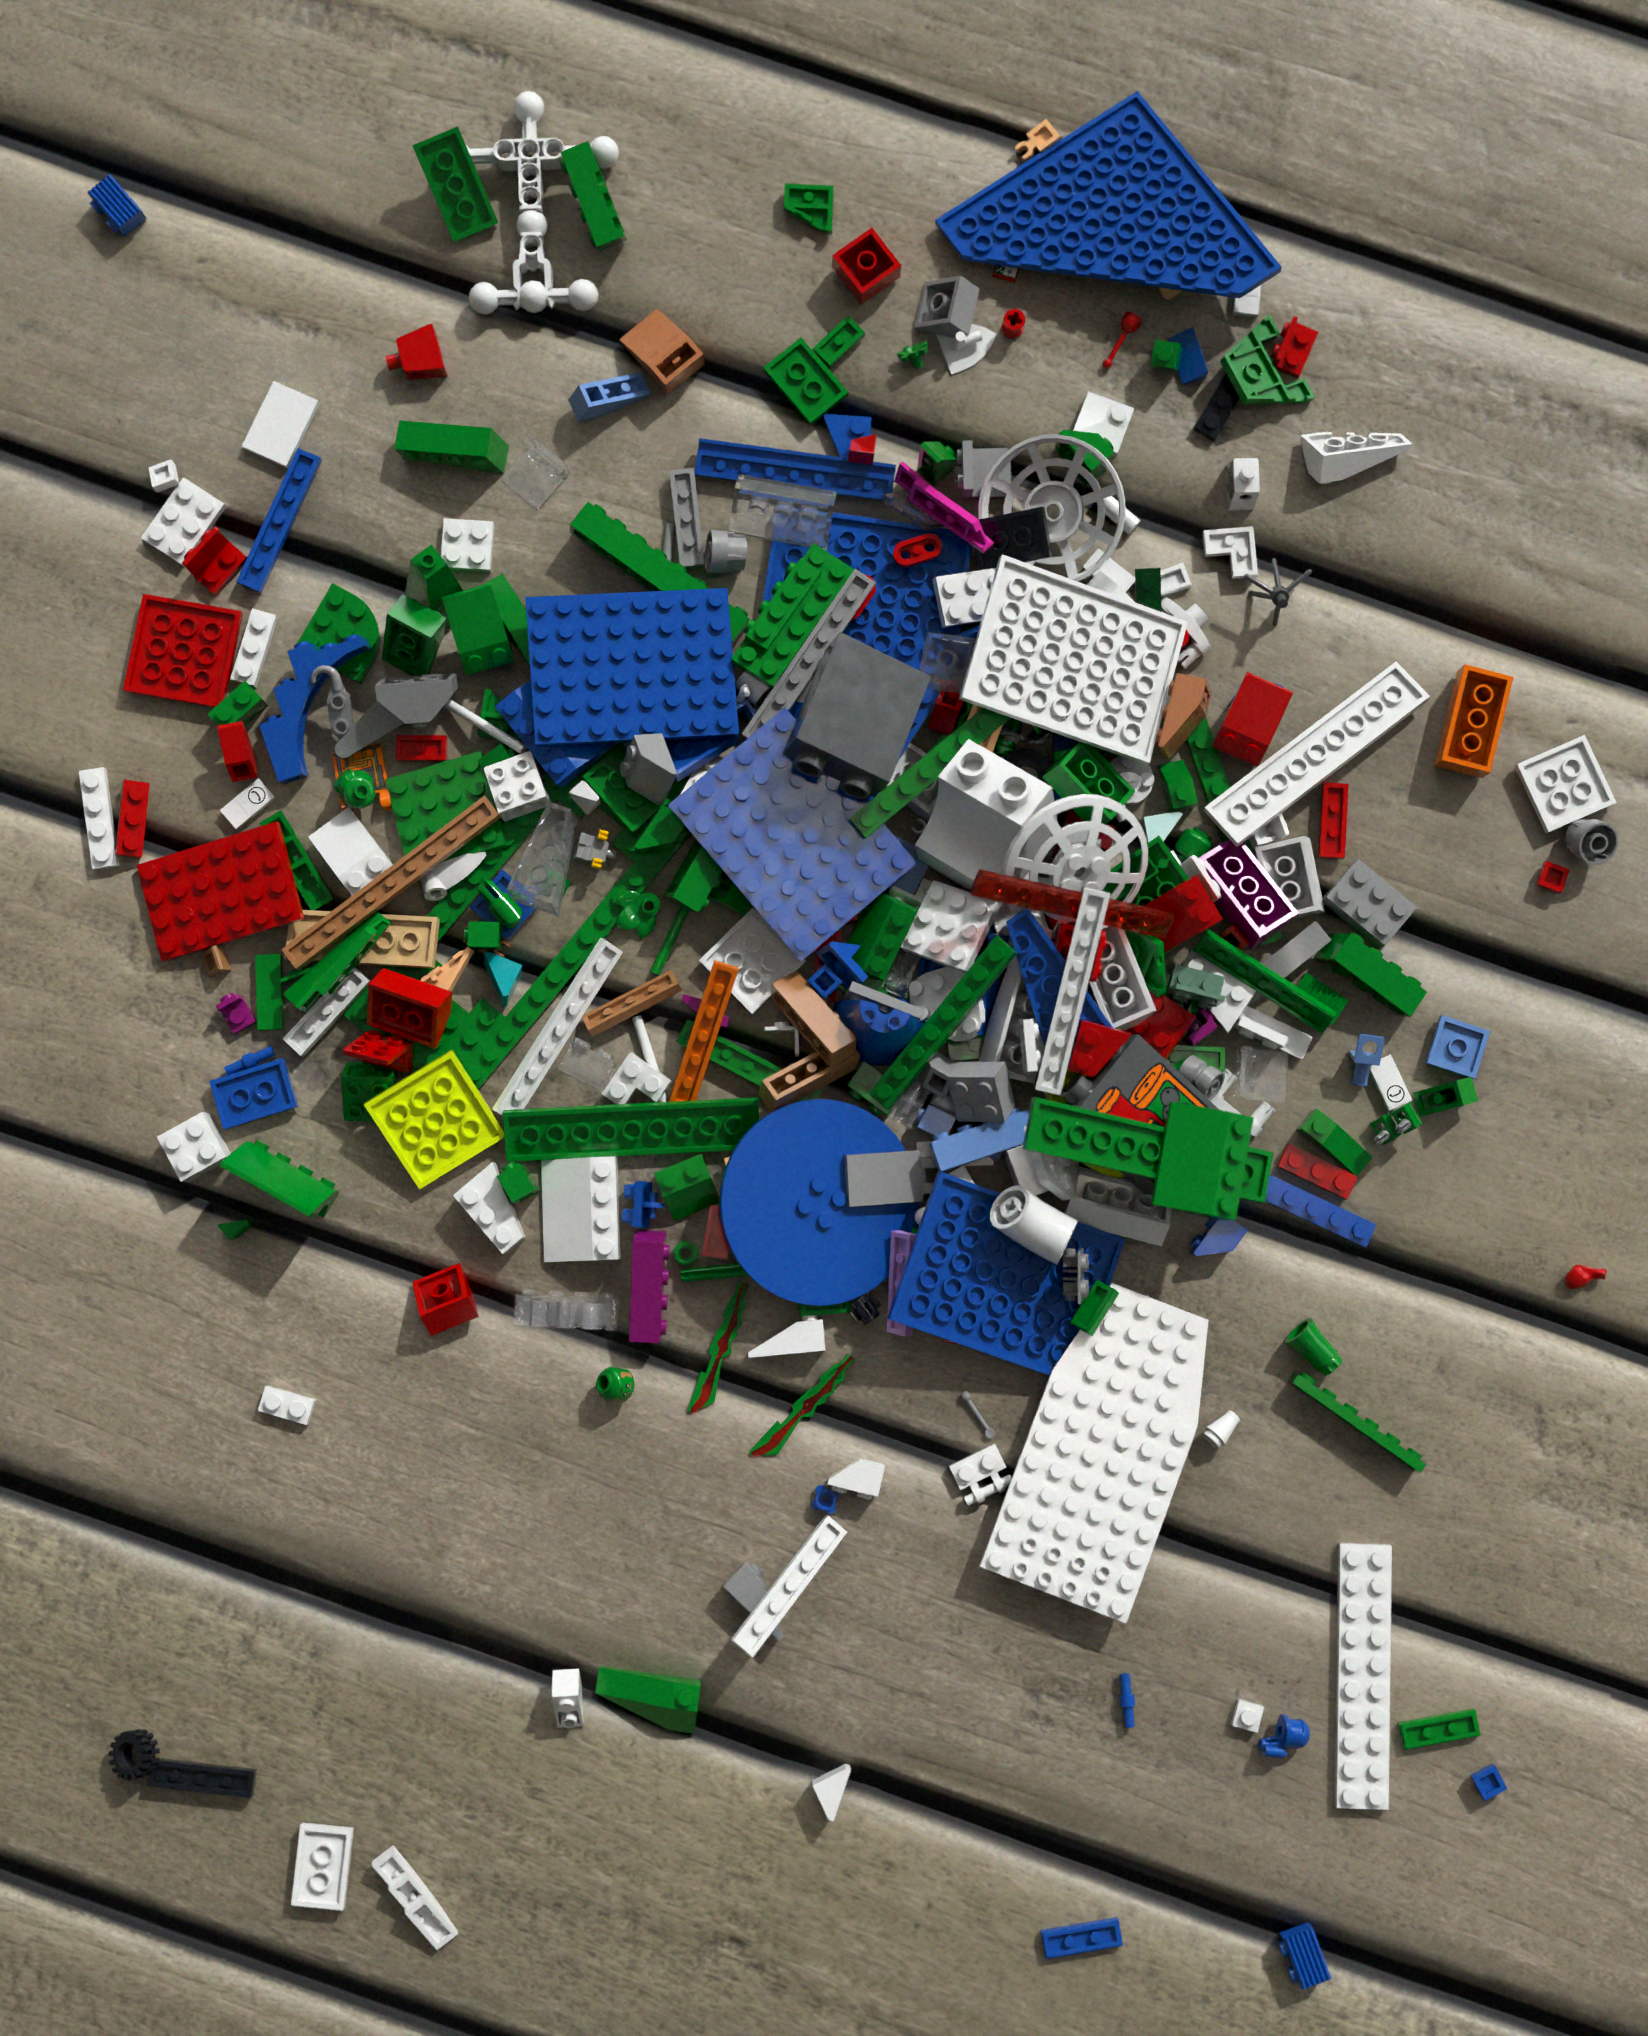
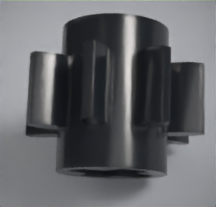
(865, 1309)

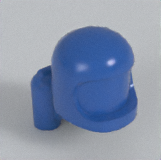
(1288, 1734)

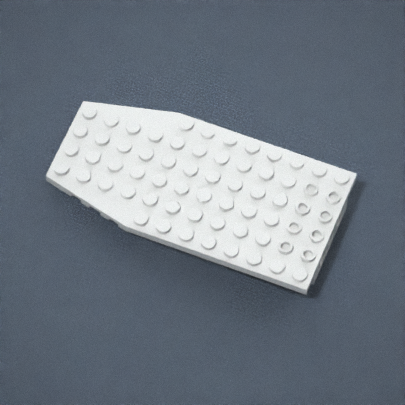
(1103, 1457)

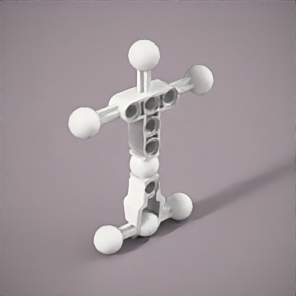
(531, 222)

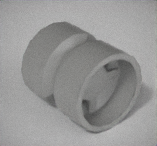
(1205, 1079)

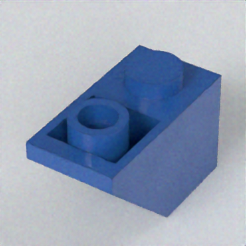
(1218, 1238)

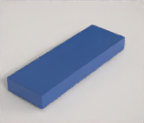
(1081, 1938)

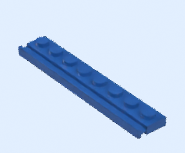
(819, 471)

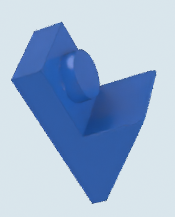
(838, 959)

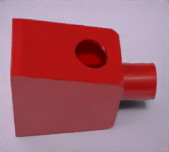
(418, 355)

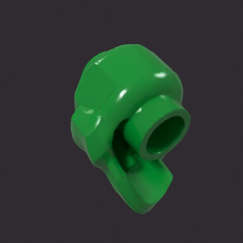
(355, 788)

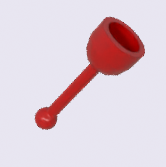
(1129, 324)

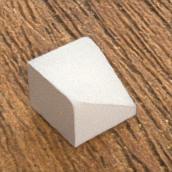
(585, 797)

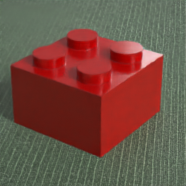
(866, 266)

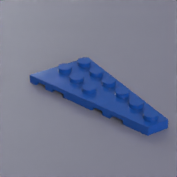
(1042, 973)

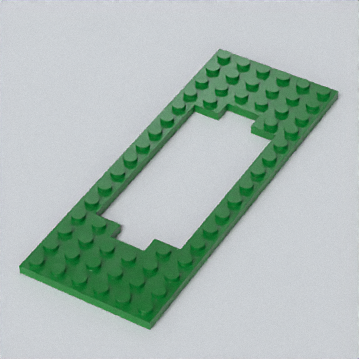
(485, 1035)

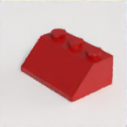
(408, 1007)

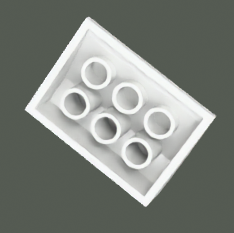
(580, 1209)

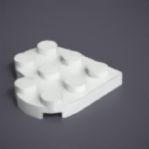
(932, 989)

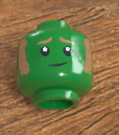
(615, 1384)

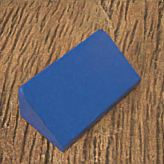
(1192, 363)

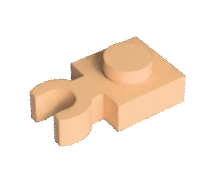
(1039, 139)

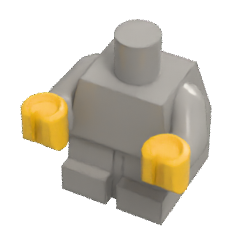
(593, 849)

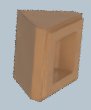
(216, 960)

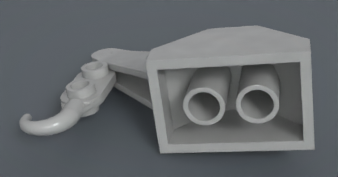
(398, 702)

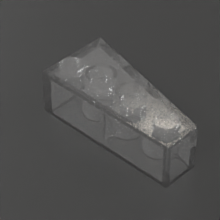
(545, 862)
(567, 1311)

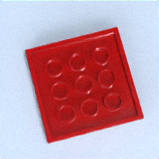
(182, 651)

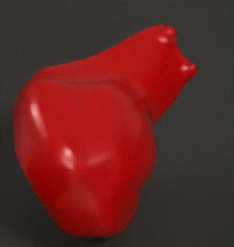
(1581, 1275)

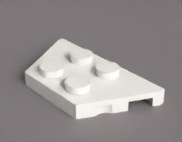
(1056, 1174)

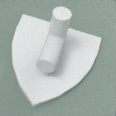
(966, 350)

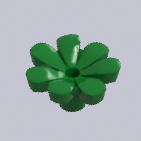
(914, 354)

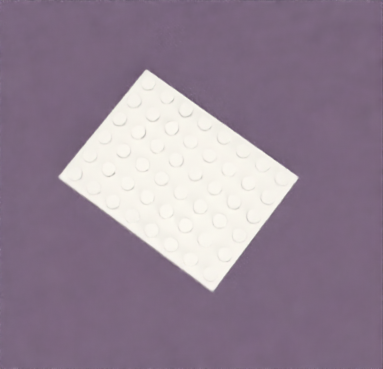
(1073, 660)

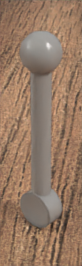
(989, 1432)

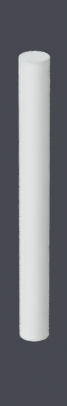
(486, 726)
(646, 1047)

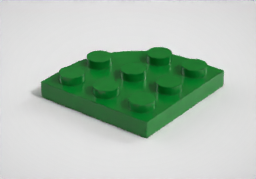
(339, 617)

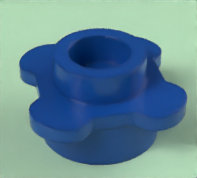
(828, 1506)

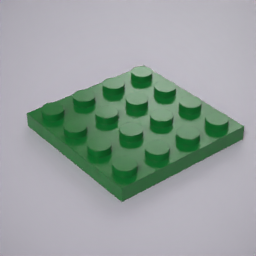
(435, 796)

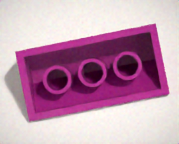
(1247, 893)

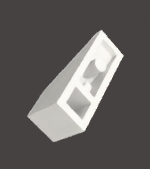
(797, 1338)

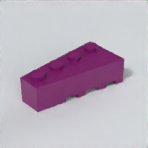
(647, 1286)

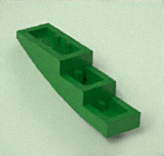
(512, 613)
(305, 873)

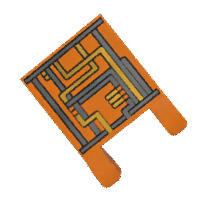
(371, 761)

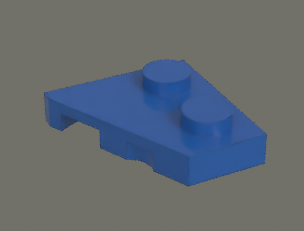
(846, 428)

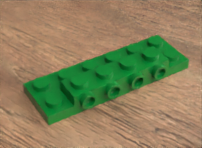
(790, 615)

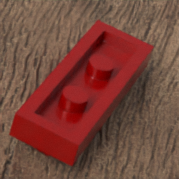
(132, 818)
(1333, 820)
(1317, 1171)

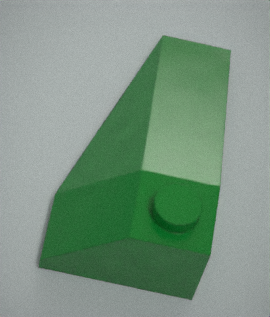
(657, 1697)

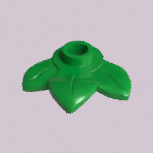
(634, 913)

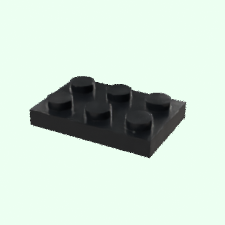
(1016, 535)

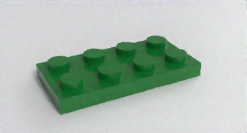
(455, 184)

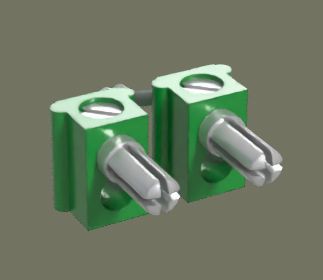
(1390, 1130)

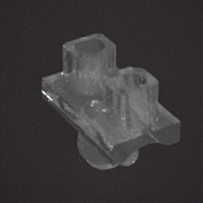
(909, 1104)

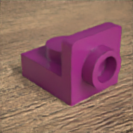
(236, 1012)
(1197, 1031)

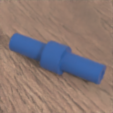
(250, 1060)
(1127, 1700)

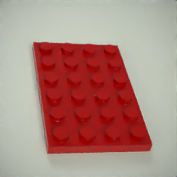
(220, 892)

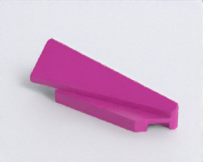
(942, 508)

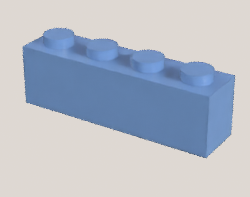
(978, 1142)

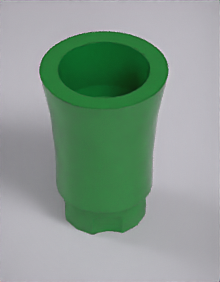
(1314, 1347)

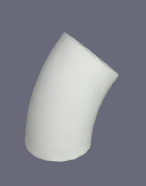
(1032, 1223)

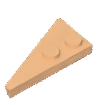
(449, 973)

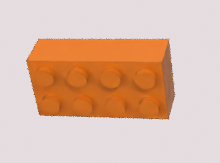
(1473, 721)

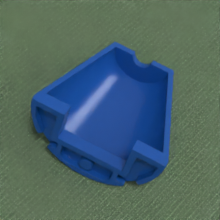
(878, 1035)

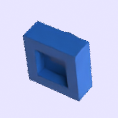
(1488, 1782)

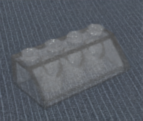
(782, 511)

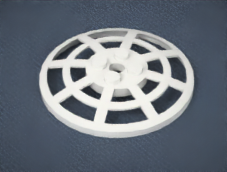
(1064, 496)
(1079, 854)

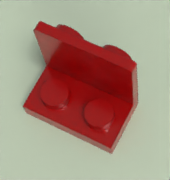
(214, 561)
(382, 1050)

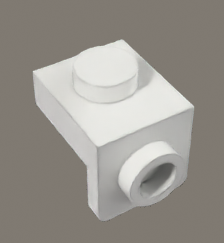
(1270, 833)

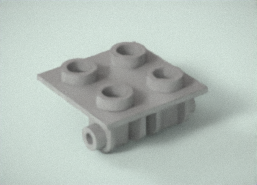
(1079, 1288)

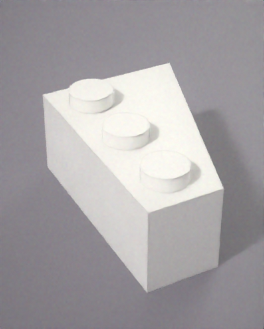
(491, 1209)

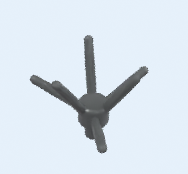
(1278, 594)

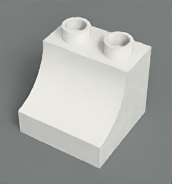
(979, 813)

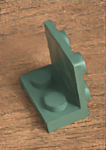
(1196, 986)

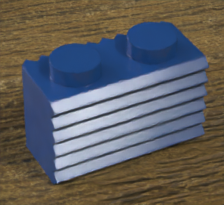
(116, 205)
(1304, 1956)

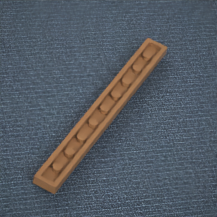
(391, 883)

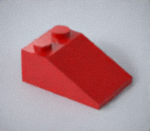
(1252, 719)
(1191, 909)

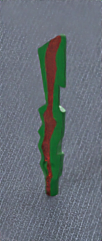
(707, 1383)
(805, 1406)

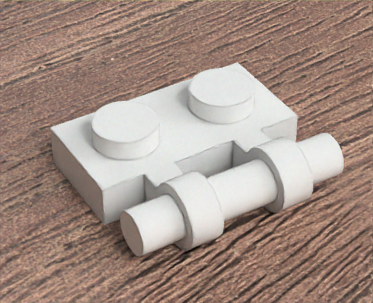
(977, 1467)

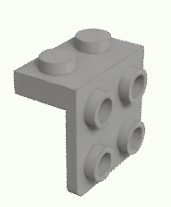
(975, 468)

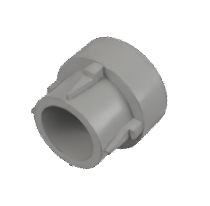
(725, 552)
(1592, 840)

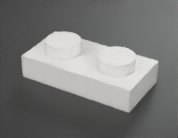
(287, 1405)

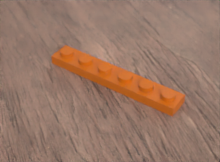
(704, 1032)

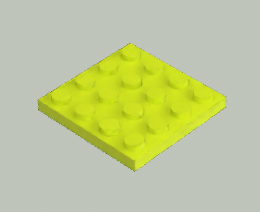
(435, 1119)

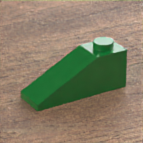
(935, 461)
(1334, 1141)

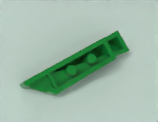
(337, 965)

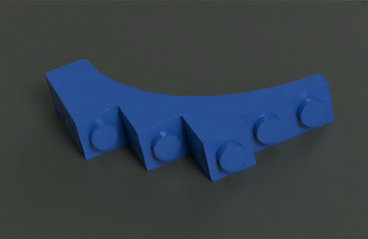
(286, 734)

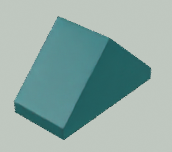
(503, 975)

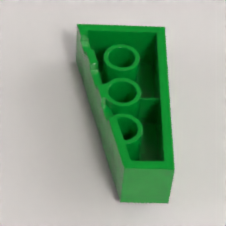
(452, 445)
(1372, 973)

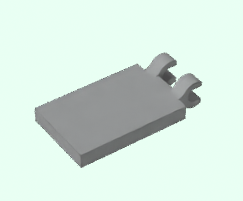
(886, 1177)

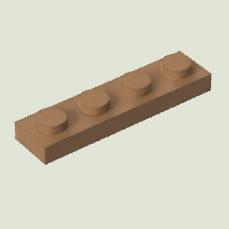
(631, 1003)

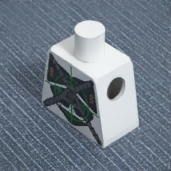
(1242, 480)

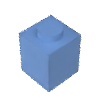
(934, 1121)

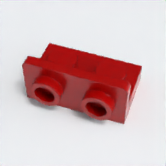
(1294, 349)

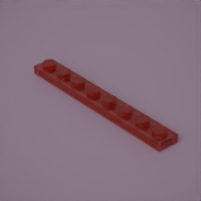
(1067, 903)

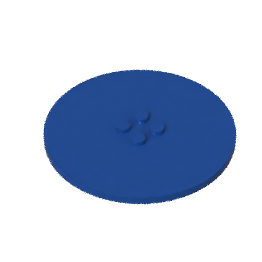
(789, 1204)

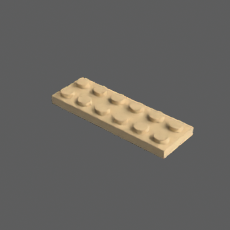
(405, 943)

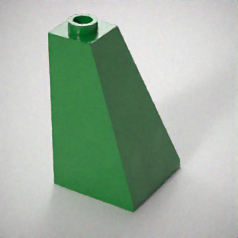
(431, 580)

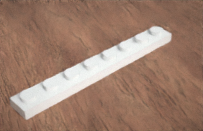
(1072, 990)
(559, 1027)

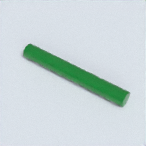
(669, 941)

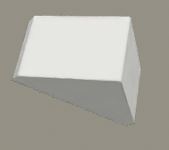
(831, 1788)

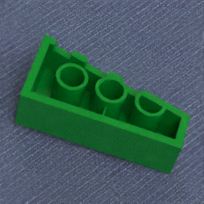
(593, 195)

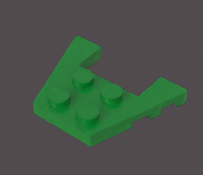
(1255, 374)

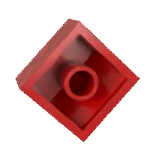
(445, 1299)

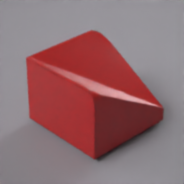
(863, 450)

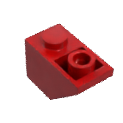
(237, 751)

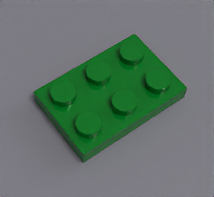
(805, 381)

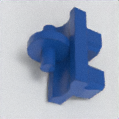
(644, 1204)

